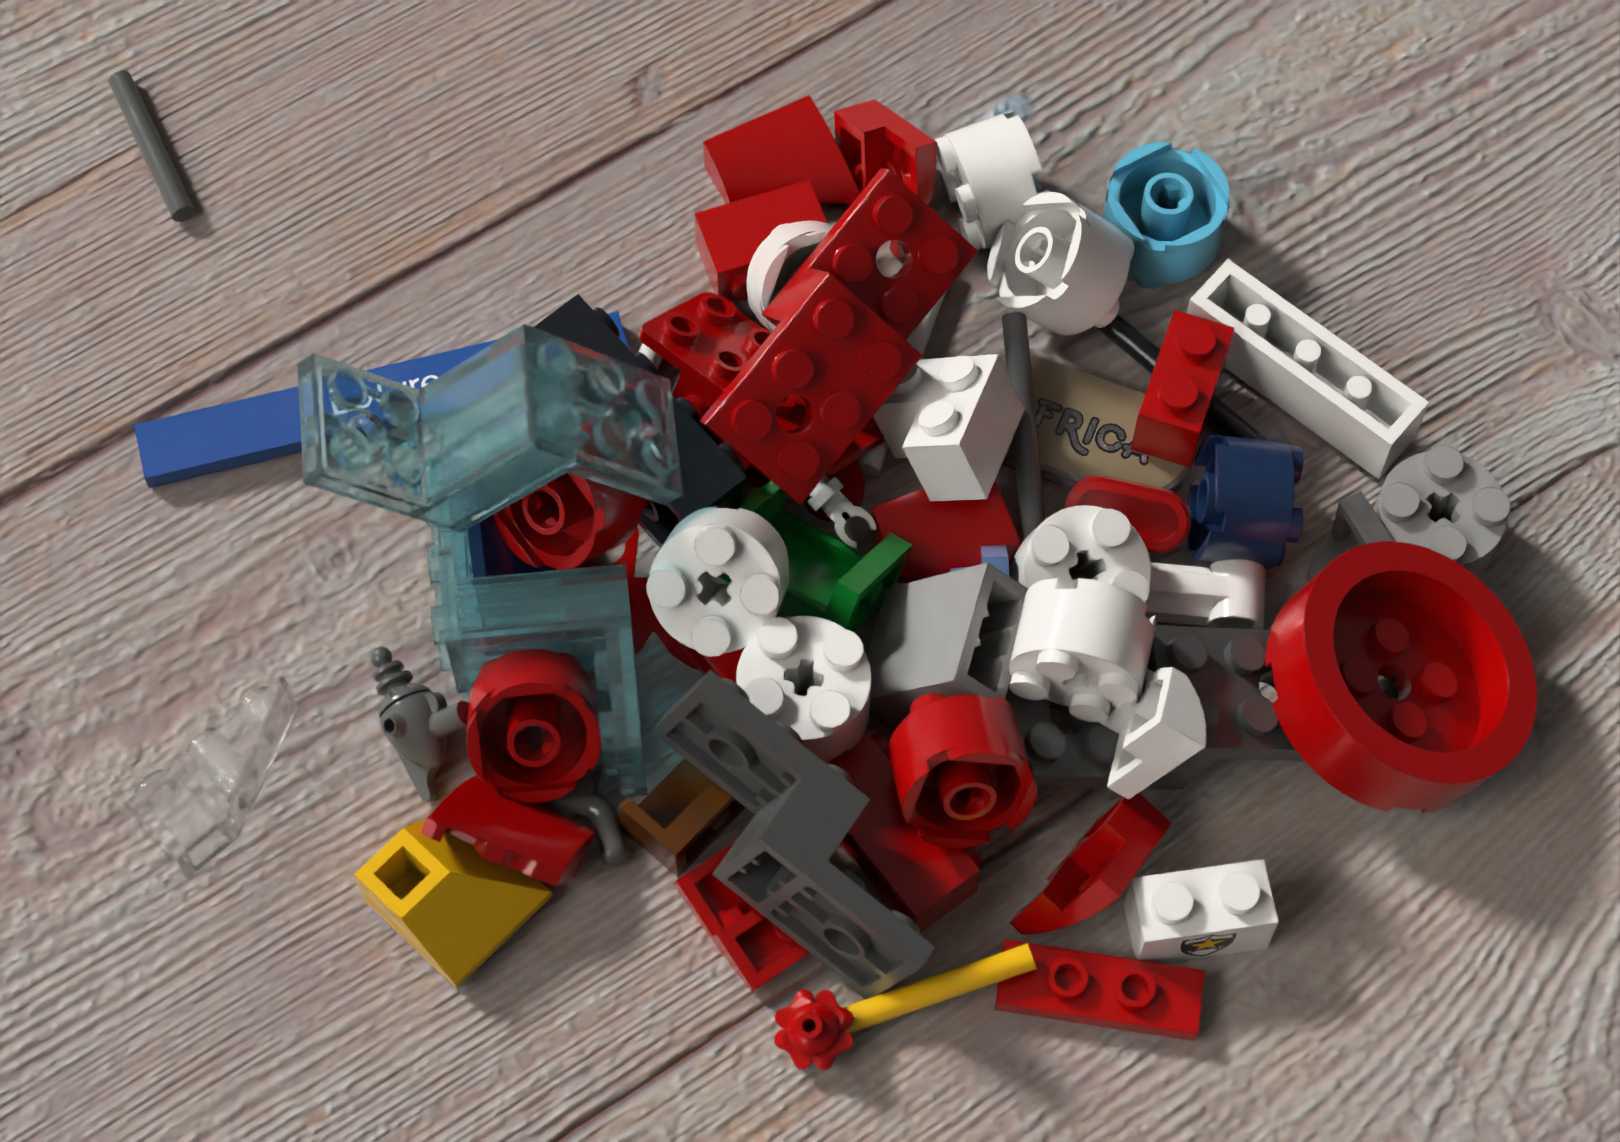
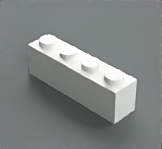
(1311, 371)

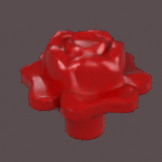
(814, 1029)

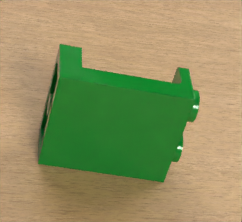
(824, 573)

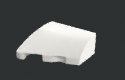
(1155, 731)

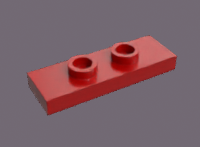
(1105, 992)

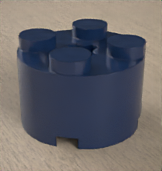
(1245, 500)

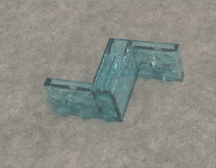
(488, 430)
(554, 611)

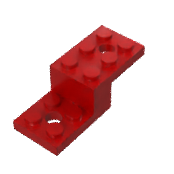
(840, 336)

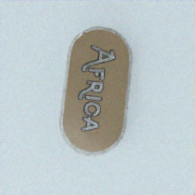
(1089, 426)

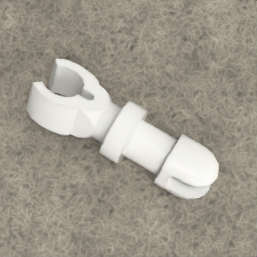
(834, 503)

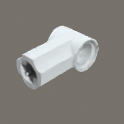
(1213, 596)

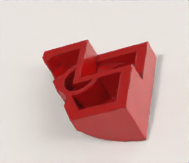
(779, 152)
(945, 532)

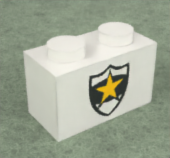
(1201, 912)

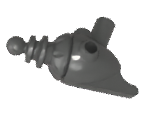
(415, 721)

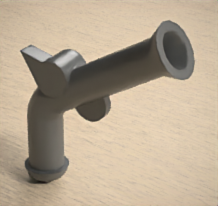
(588, 803)

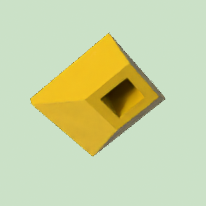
(448, 899)

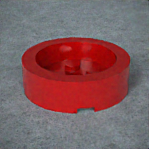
(1457, 667)

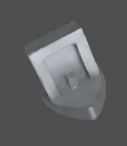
(1353, 526)

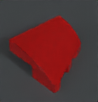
(879, 138)
(512, 832)
(1096, 867)

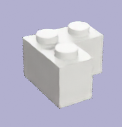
(953, 423)

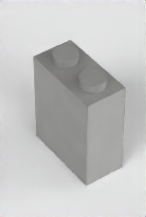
(944, 638)

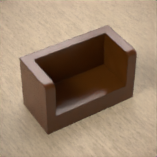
(679, 817)

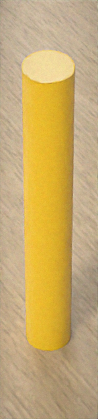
(941, 987)

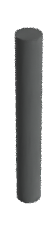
(151, 146)

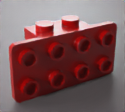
(710, 347)

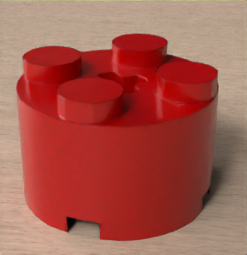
(569, 522)
(527, 691)
(961, 769)

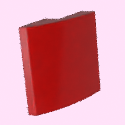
(739, 931)

